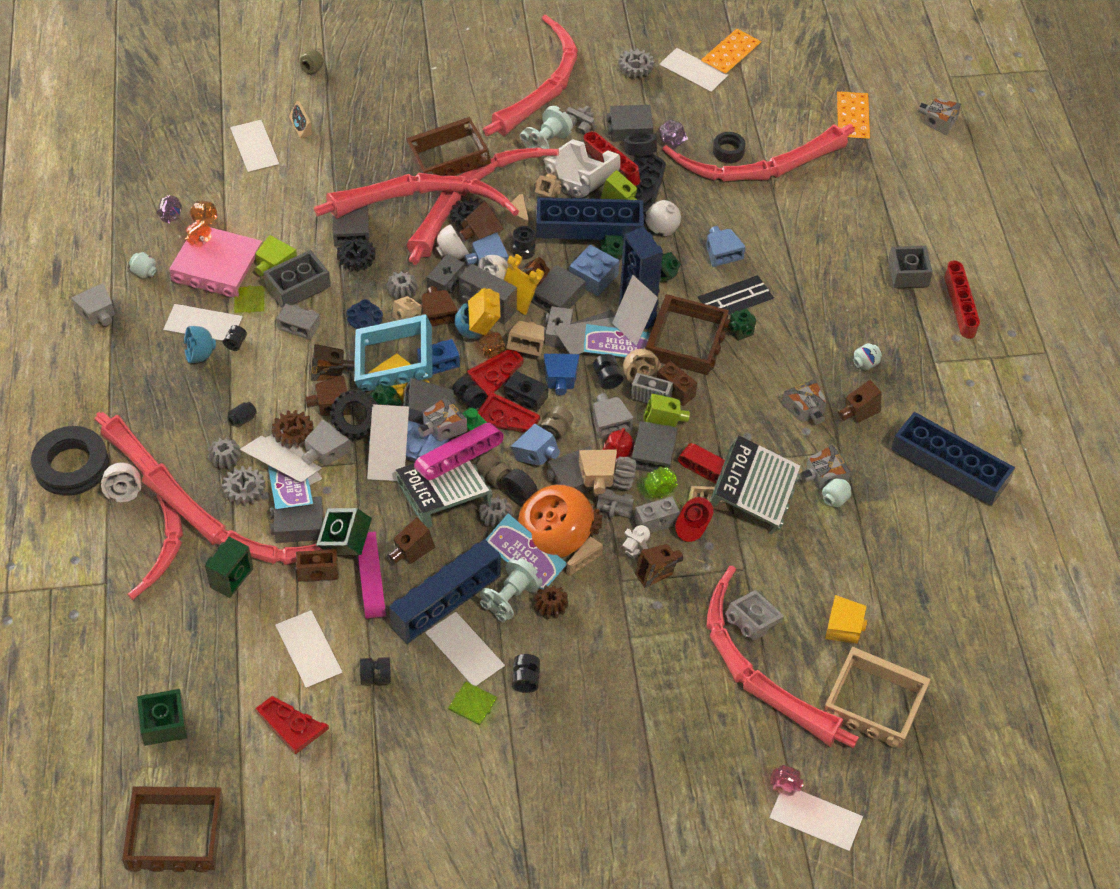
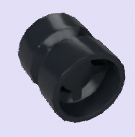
(524, 242)
(608, 371)
(469, 392)
(368, 674)
(525, 675)

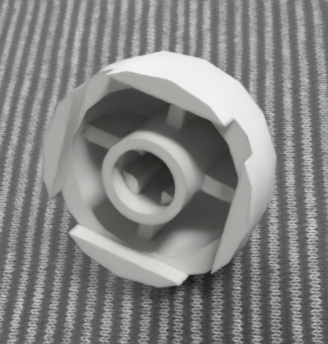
(663, 217)
(450, 243)
(495, 265)
(121, 482)

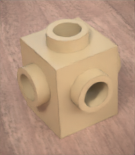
(542, 186)
(406, 308)

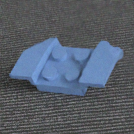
(418, 445)

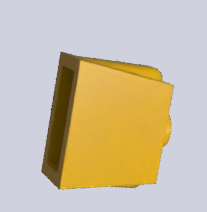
(483, 311)
(846, 621)

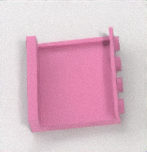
(217, 264)

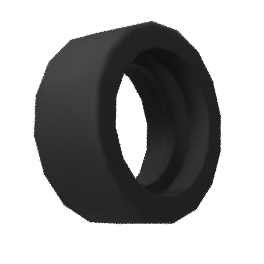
(729, 138)
(640, 144)
(518, 486)

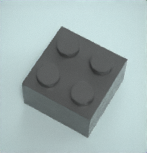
(910, 266)

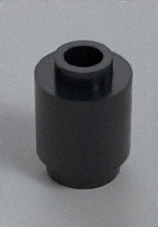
(241, 414)

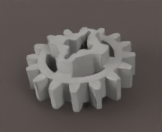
(636, 63)
(250, 480)

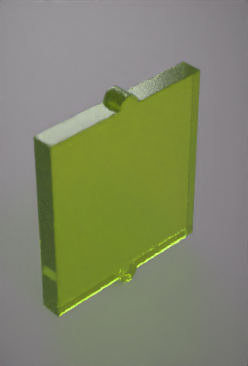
(250, 299)
(472, 703)

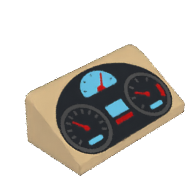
(300, 120)

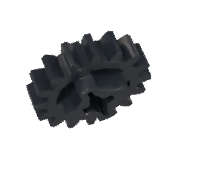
(465, 209)
(356, 253)

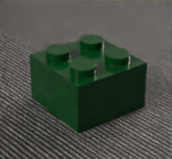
(344, 530)
(229, 567)
(162, 717)

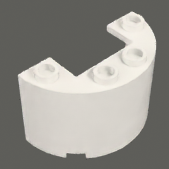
(578, 172)

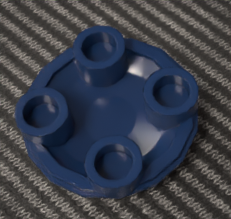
(364, 314)

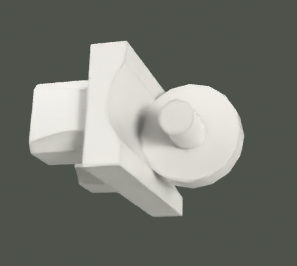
(636, 542)

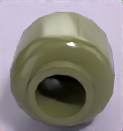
(311, 61)

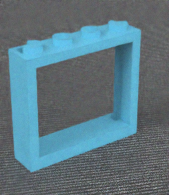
(388, 332)

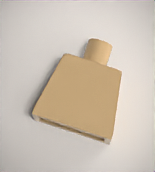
(526, 338)
(597, 468)

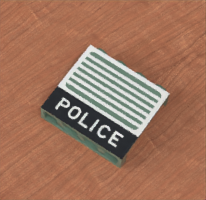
(756, 482)
(442, 492)

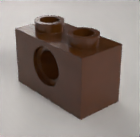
(683, 385)
(317, 565)

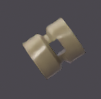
(558, 422)
(492, 469)

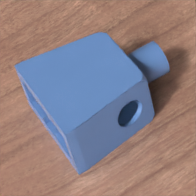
(486, 246)
(724, 246)
(535, 446)

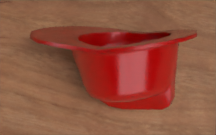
(620, 441)
(694, 519)

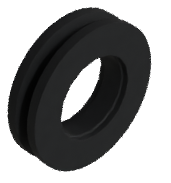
(70, 482)

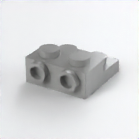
(753, 615)

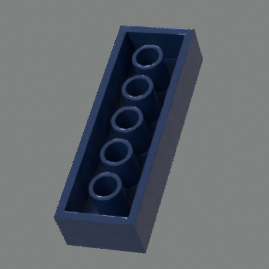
(587, 217)
(643, 260)
(953, 458)
(445, 591)

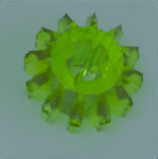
(660, 482)

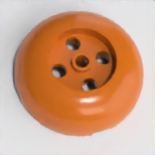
(565, 534)

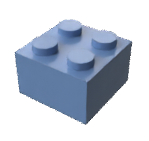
(596, 269)

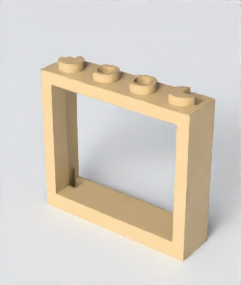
(889, 672)

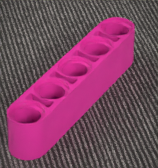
(458, 451)
(371, 579)

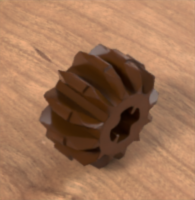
(551, 601)

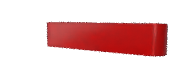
(597, 145)
(962, 299)
(701, 462)

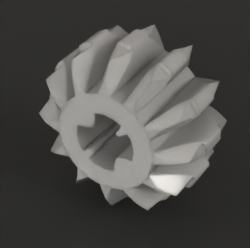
(402, 285)
(224, 453)
(624, 473)
(496, 512)

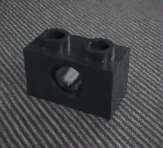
(526, 391)

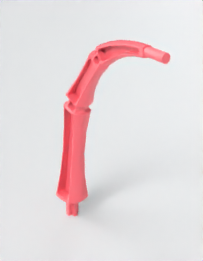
(510, 117)
(827, 142)
(346, 201)
(424, 238)
(119, 435)
(163, 484)
(819, 723)

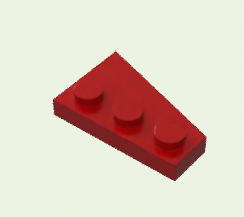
(496, 371)
(507, 414)
(292, 726)

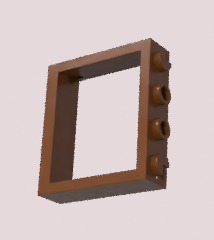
(446, 134)
(694, 310)
(172, 796)

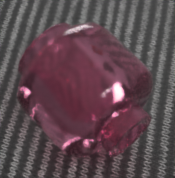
(786, 780)

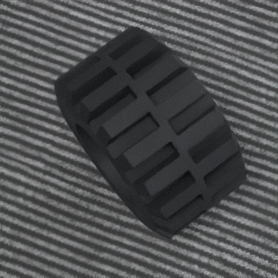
(339, 406)

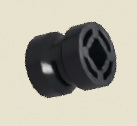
(234, 338)

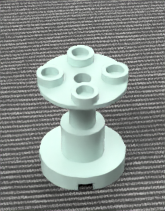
(554, 124)
(521, 577)

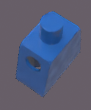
(561, 371)

